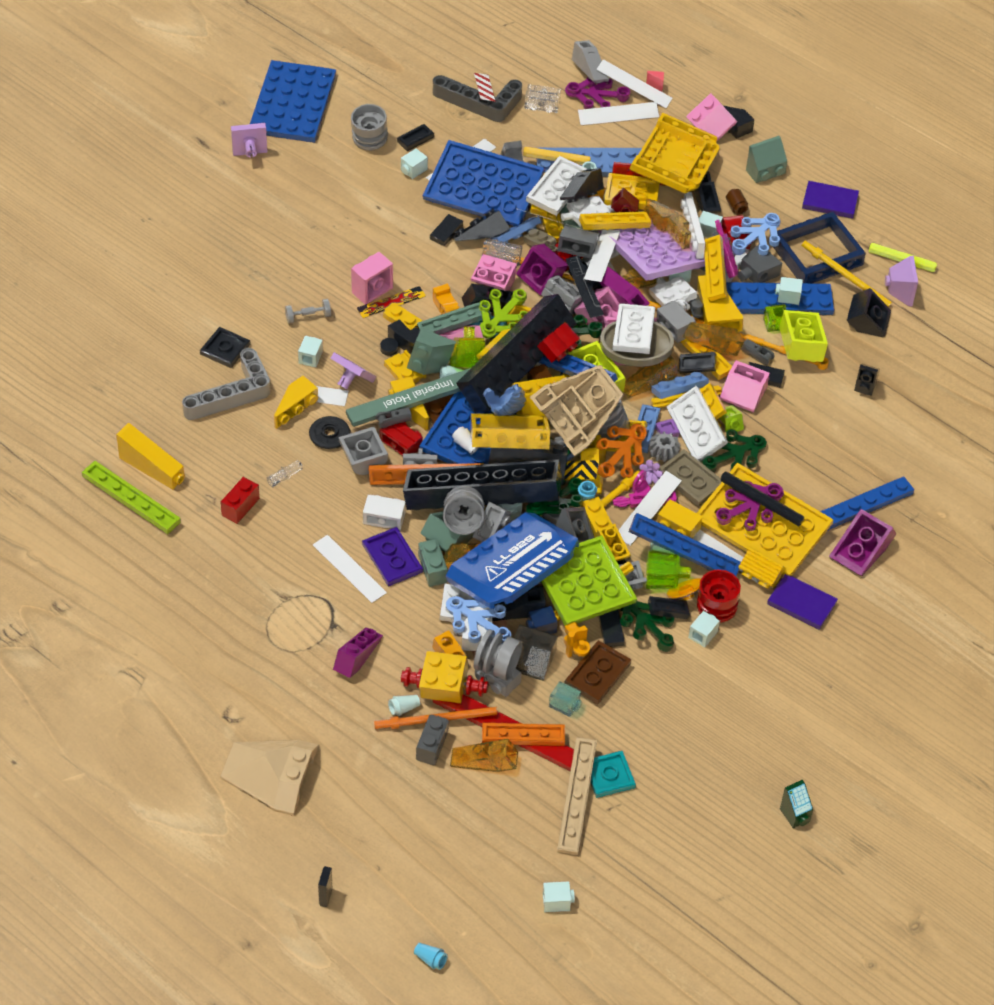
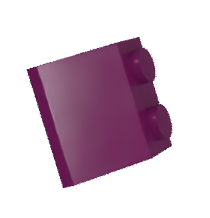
(540, 266)

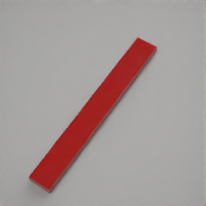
(558, 755)

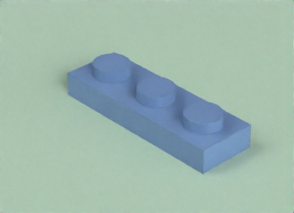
(516, 232)
(679, 385)

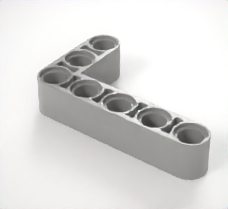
(231, 395)

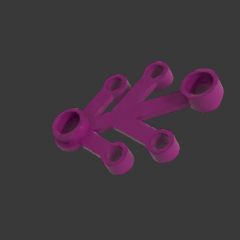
(595, 92)
(749, 504)

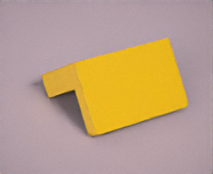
(713, 401)

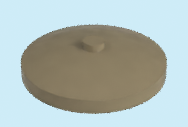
(660, 349)

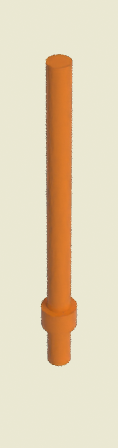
(396, 722)

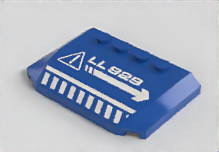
(512, 560)

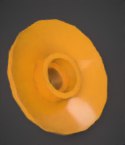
(685, 589)

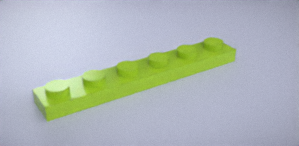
(131, 497)

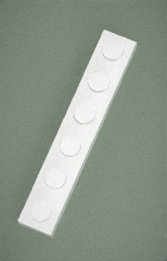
(691, 216)

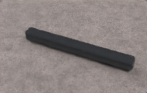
(762, 498)

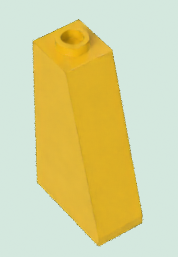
(721, 311)
(148, 457)

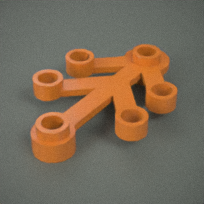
(624, 449)

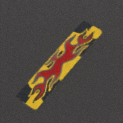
(385, 303)

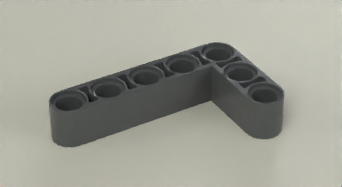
(469, 97)

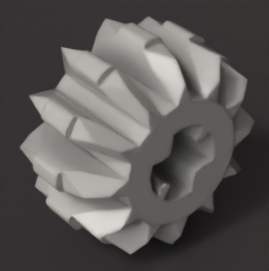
(664, 446)

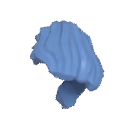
(509, 403)

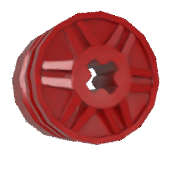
(719, 594)

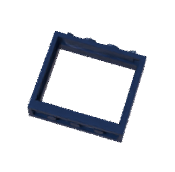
(820, 271)

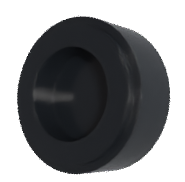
(389, 346)

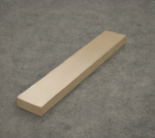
(577, 796)

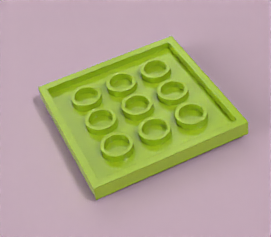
(588, 584)

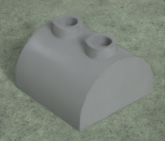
(363, 449)

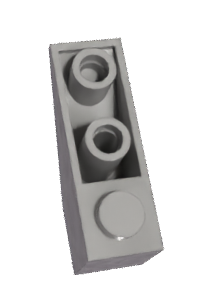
(588, 59)

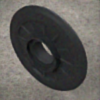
(321, 425)

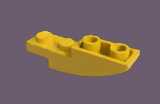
(603, 526)

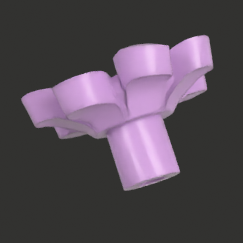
(652, 471)

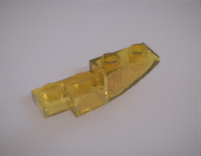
(669, 220)

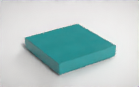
(611, 775)

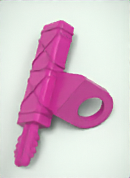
(729, 259)
(640, 490)

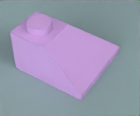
(903, 281)

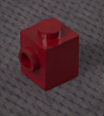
(624, 202)

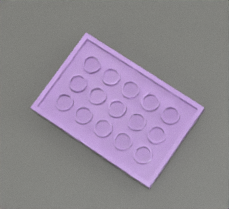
(655, 252)

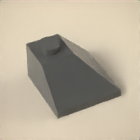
(575, 523)

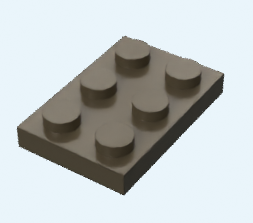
(697, 480)

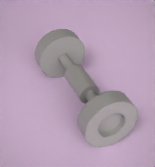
(307, 311)

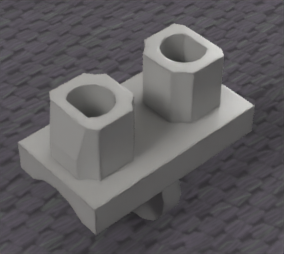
(419, 458)

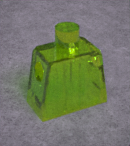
(466, 349)
(664, 570)

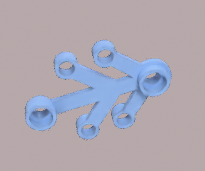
(770, 221)
(475, 617)

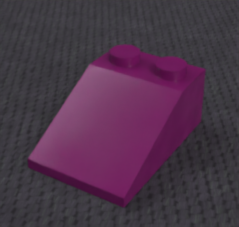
(863, 543)

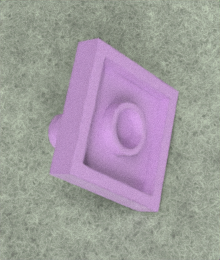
(249, 139)
(351, 370)

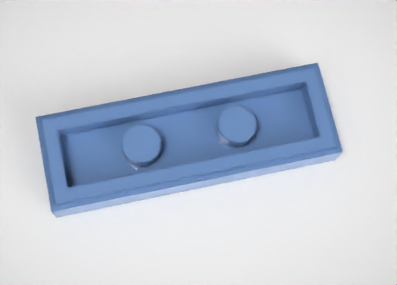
(650, 415)

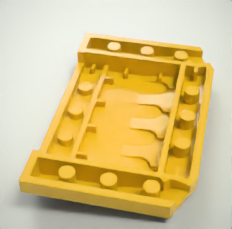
(676, 154)

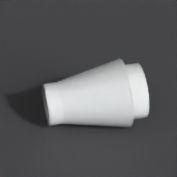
(463, 438)

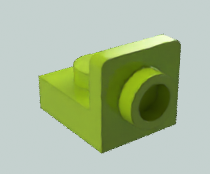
(732, 419)

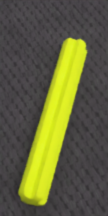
(899, 256)

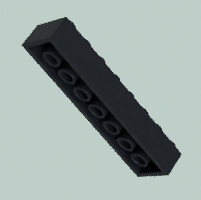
(514, 353)
(495, 482)

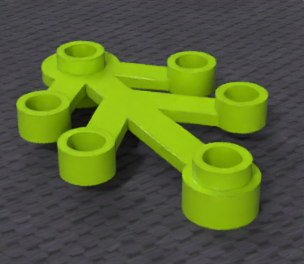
(501, 315)

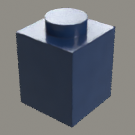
(543, 620)

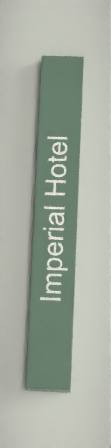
(406, 398)

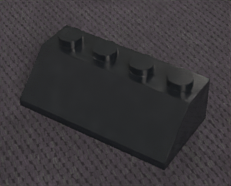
(511, 455)

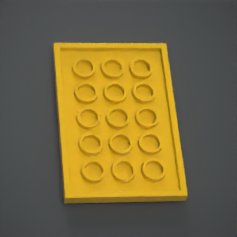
(776, 540)

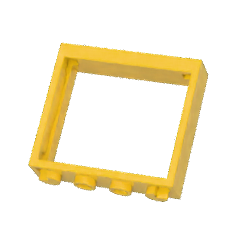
(510, 431)

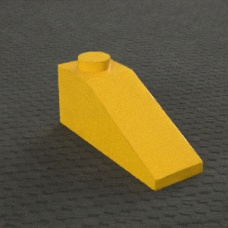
(418, 412)

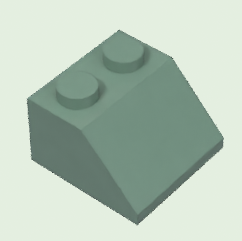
(766, 159)
(430, 352)
(436, 529)

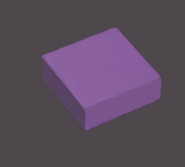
(668, 426)

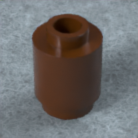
(737, 201)

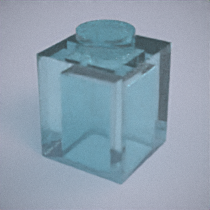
(565, 699)

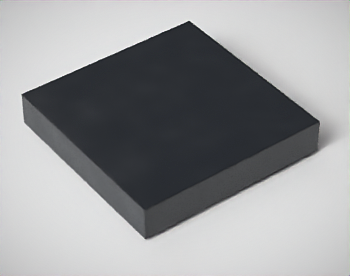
(224, 347)

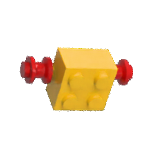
(444, 678)

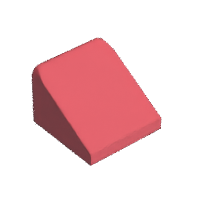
(655, 79)

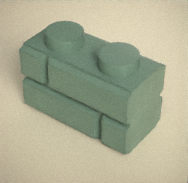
(432, 562)

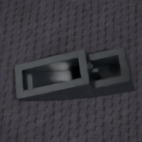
(707, 195)
(403, 335)

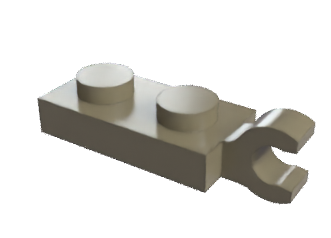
(537, 237)

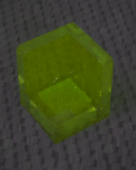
(773, 316)

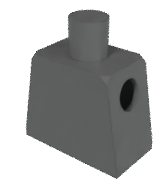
(759, 267)

